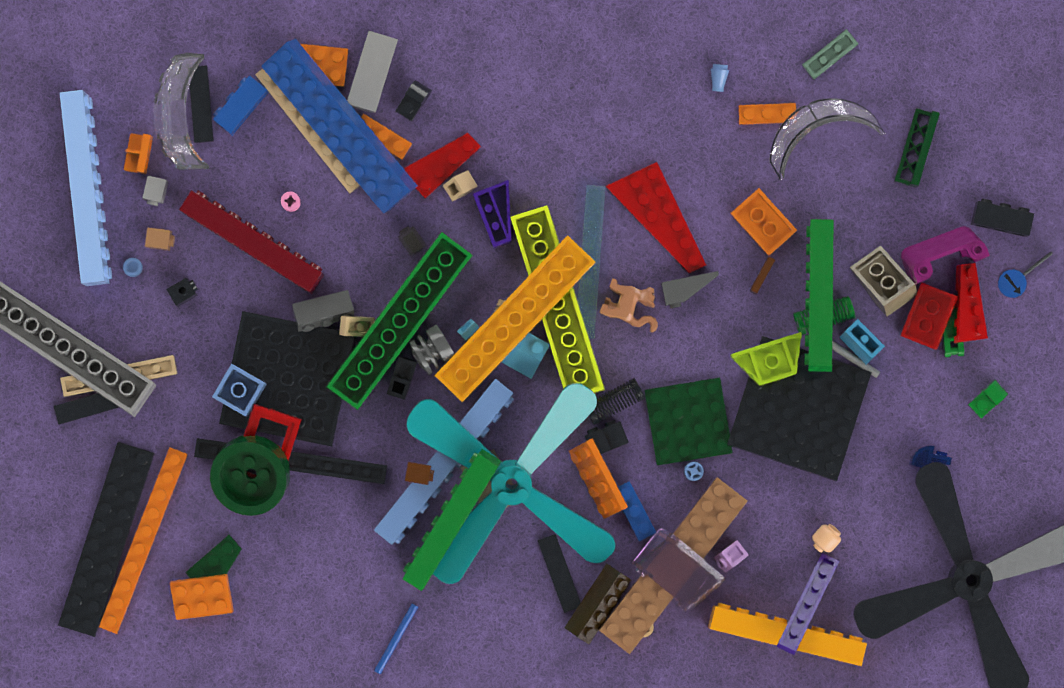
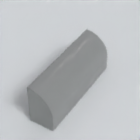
(372, 72)

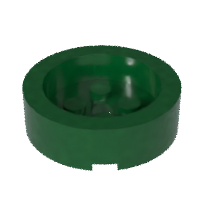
(244, 493)

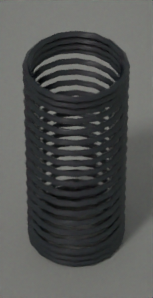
(632, 384)

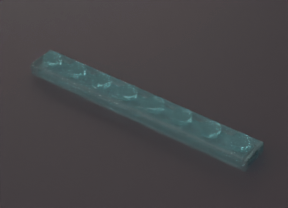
(592, 246)

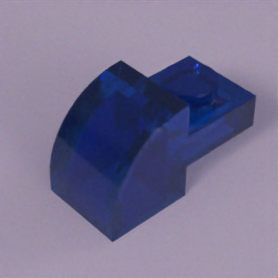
(925, 456)

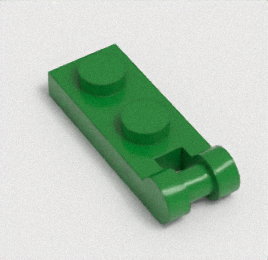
(948, 337)

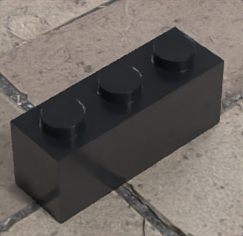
(1002, 218)

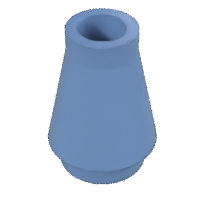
(719, 76)

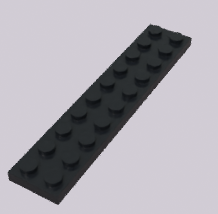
(106, 539)

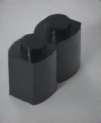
(608, 437)

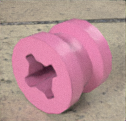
(293, 202)

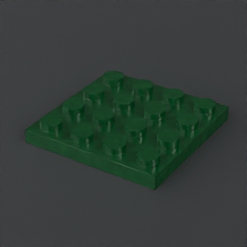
(688, 421)

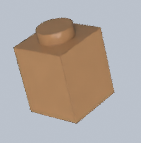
(159, 239)

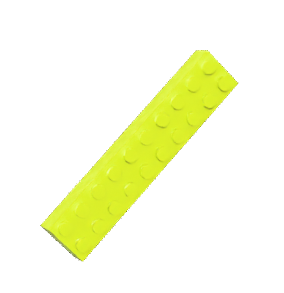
(564, 321)

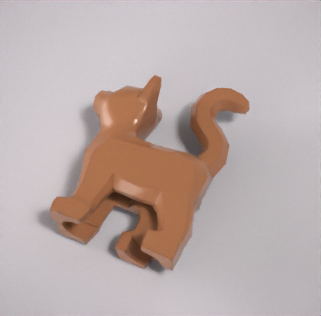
(626, 305)

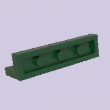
(924, 148)

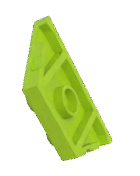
(770, 360)

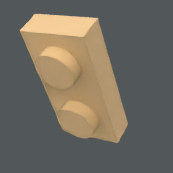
(355, 325)

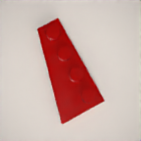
(441, 164)
(969, 306)

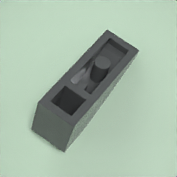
(682, 289)

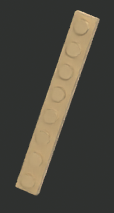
(312, 137)

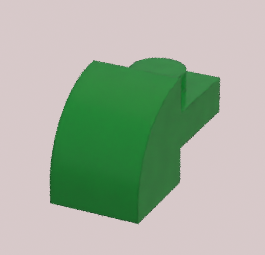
(988, 399)

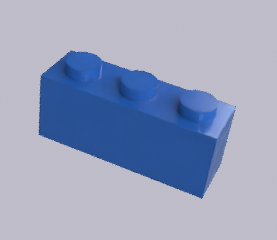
(240, 105)
(635, 513)

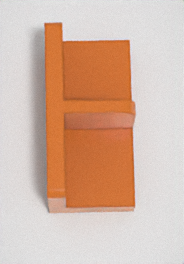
(138, 153)

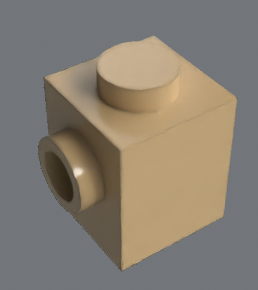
(460, 185)

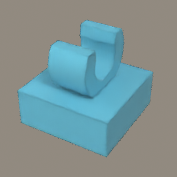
(468, 329)

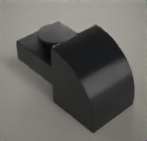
(413, 100)
(402, 377)

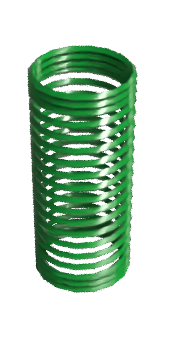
(846, 301)

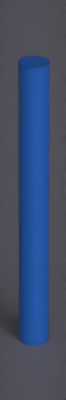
(396, 638)

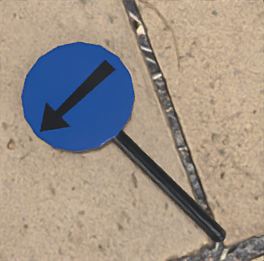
(1013, 282)

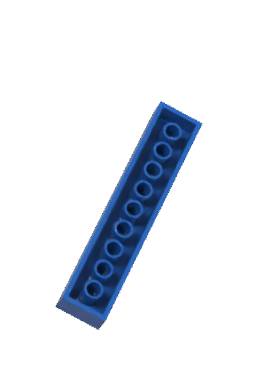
(339, 125)

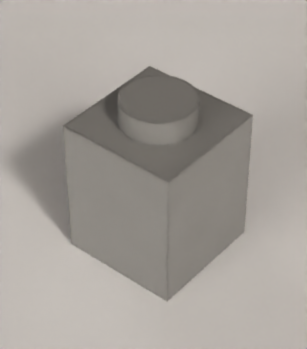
(155, 190)

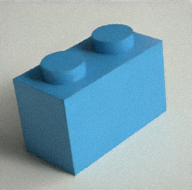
(861, 341)

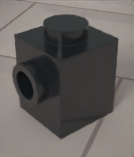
(182, 291)

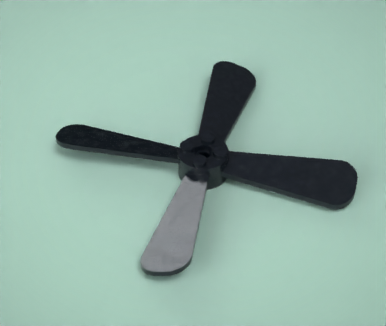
(892, 610)

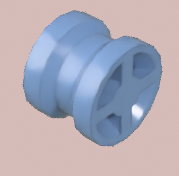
(691, 471)

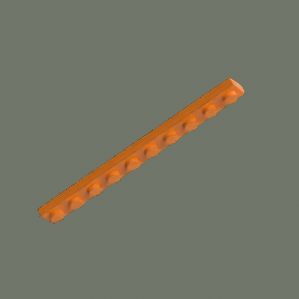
(143, 540)

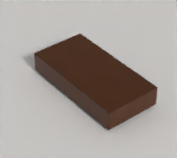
(762, 275)

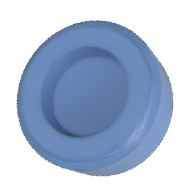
(132, 267)

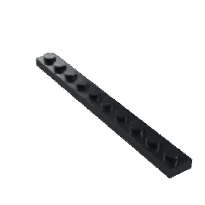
(311, 463)

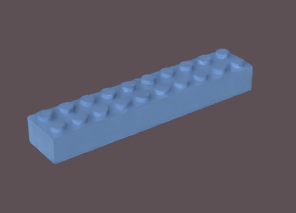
(417, 495)

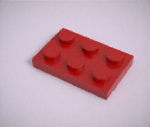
(929, 316)

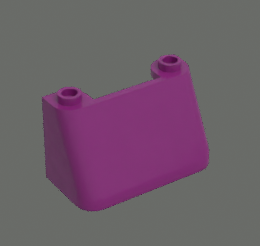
(917, 257)

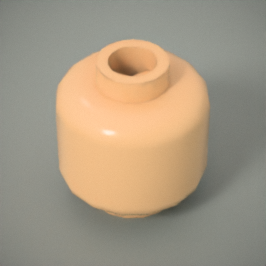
(826, 538)

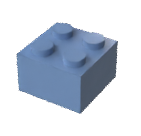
(239, 390)

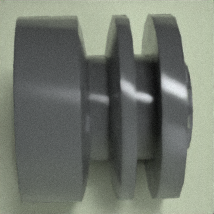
(432, 349)

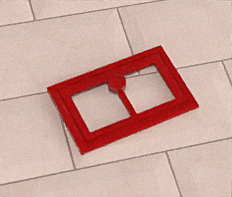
(292, 422)

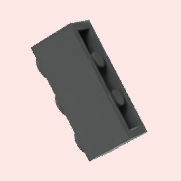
(322, 311)

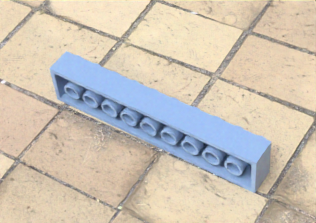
(84, 188)

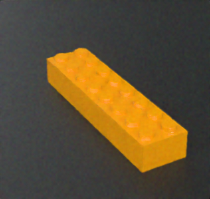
(766, 630)

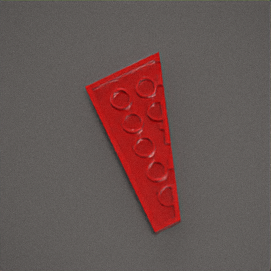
(654, 206)

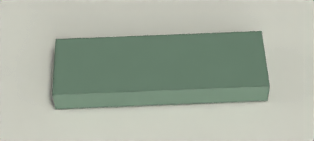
(830, 54)

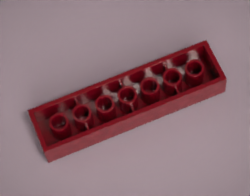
(252, 242)

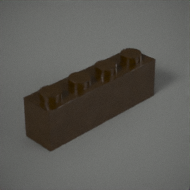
(597, 603)

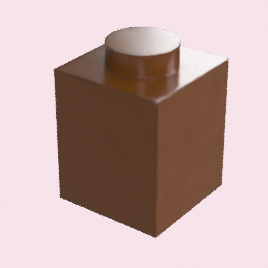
(419, 473)

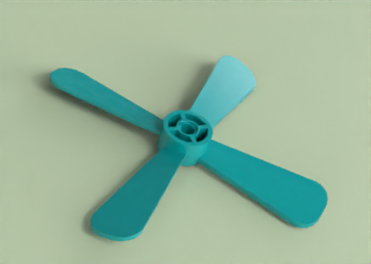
(441, 431)

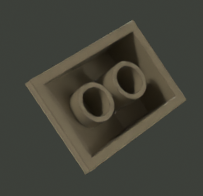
(884, 281)

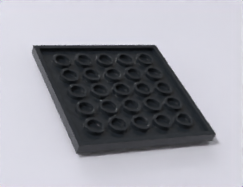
(295, 372)
(802, 417)

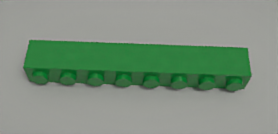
(820, 295)
(451, 520)

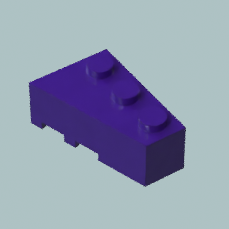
(495, 212)

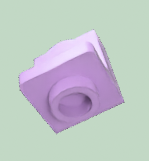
(731, 556)

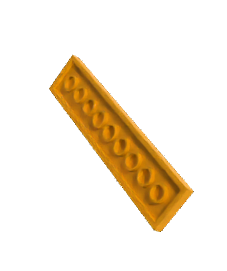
(515, 318)

